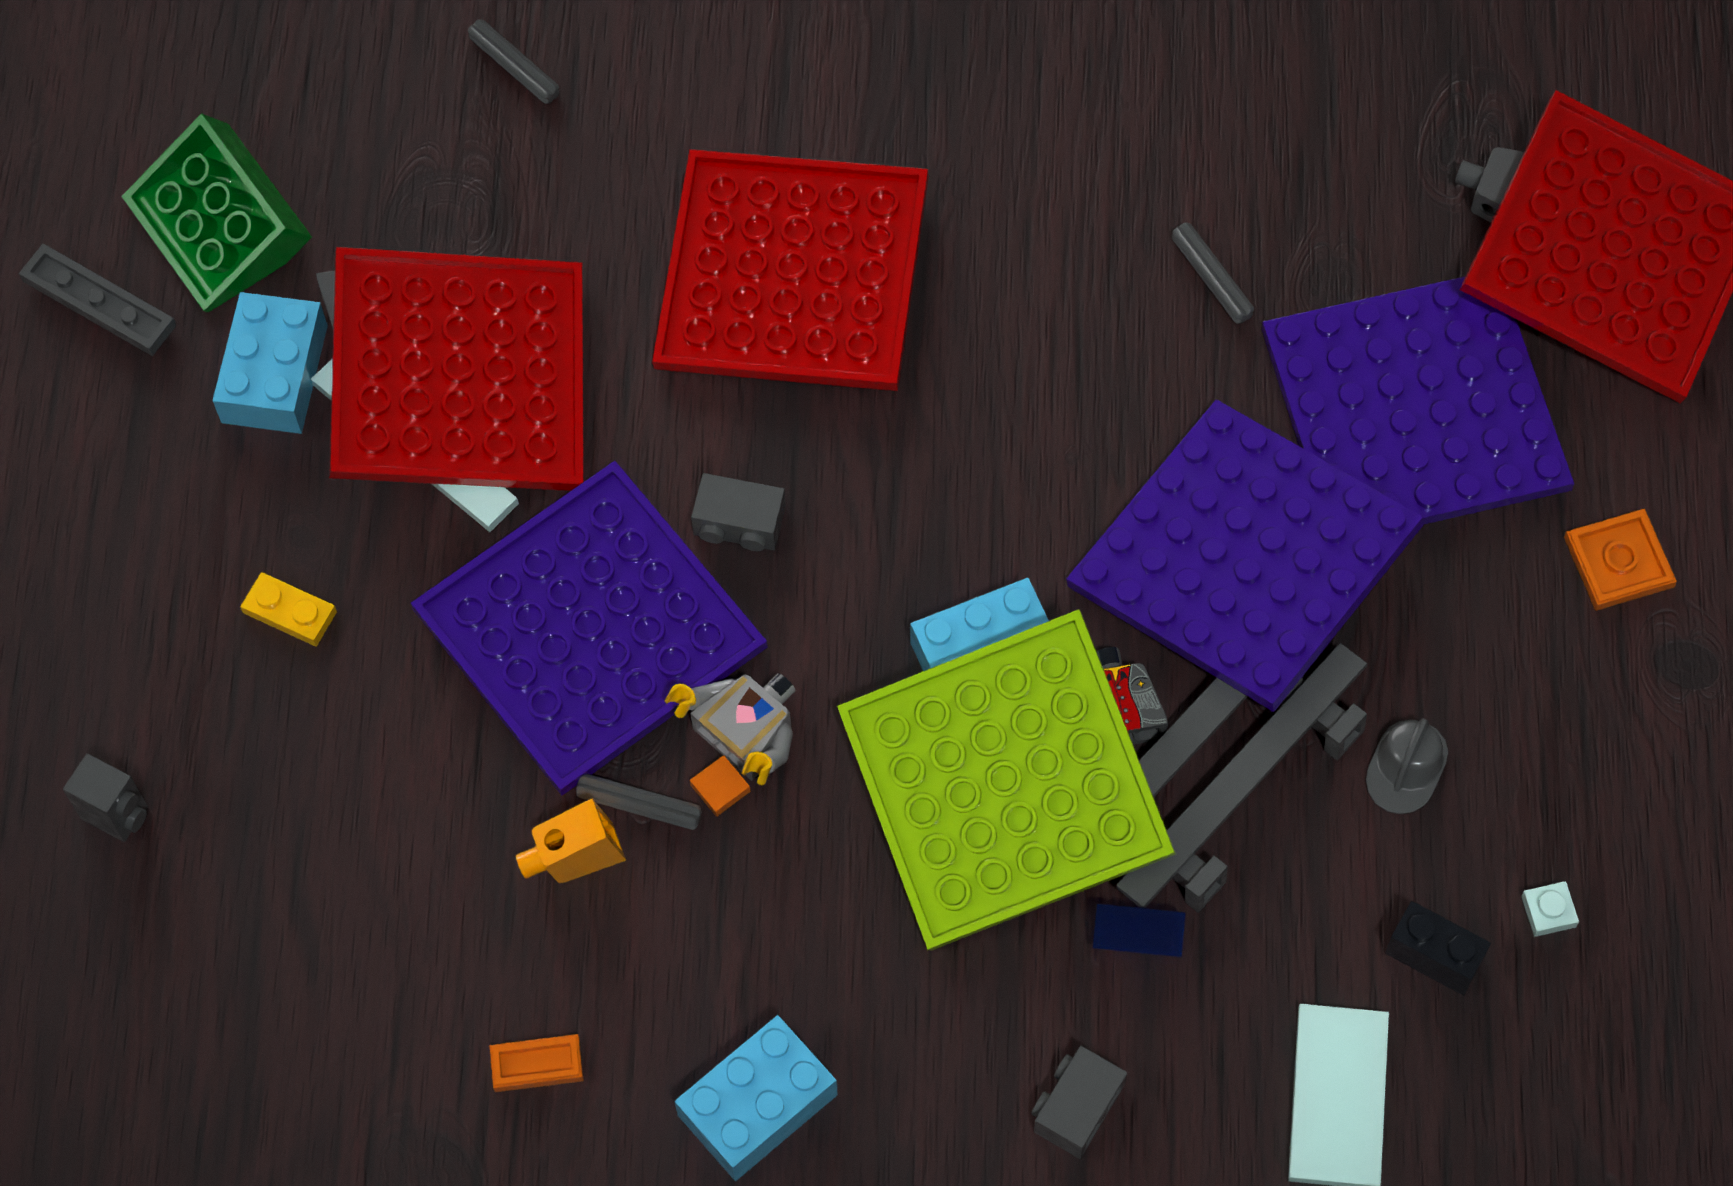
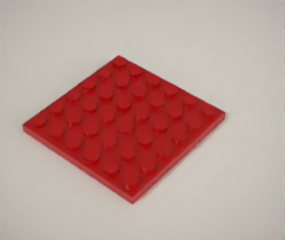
(1611, 247)
(792, 270)
(457, 370)

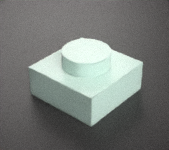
(1550, 909)

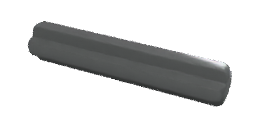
(513, 61)
(1213, 273)
(639, 801)

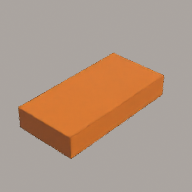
(536, 1063)

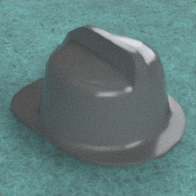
(1406, 766)

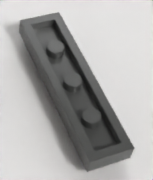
(97, 299)

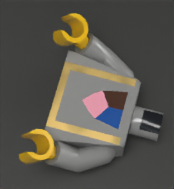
(741, 721)

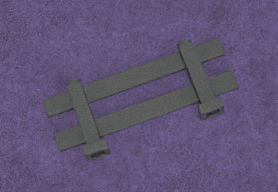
(1304, 707)

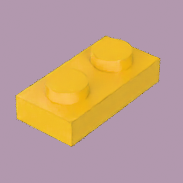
(288, 609)

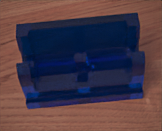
(1139, 930)

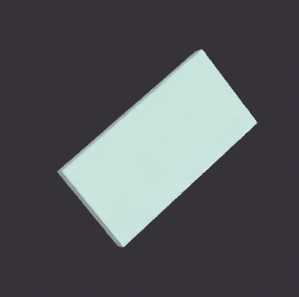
(1338, 1096)

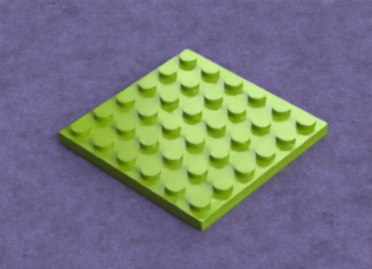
(1005, 780)

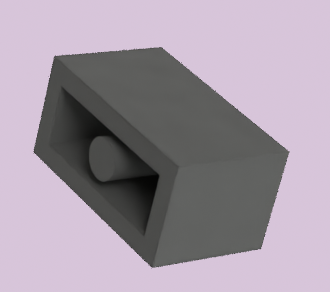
(738, 512)
(106, 798)
(1079, 1101)

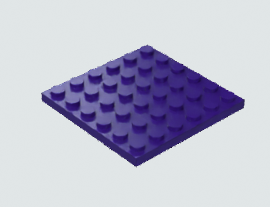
(1420, 399)
(1245, 554)
(587, 626)

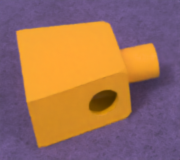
(572, 844)

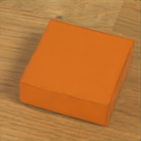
(720, 785)

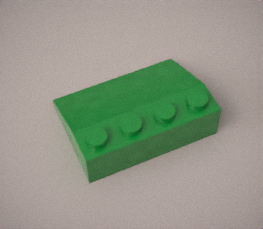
(215, 213)

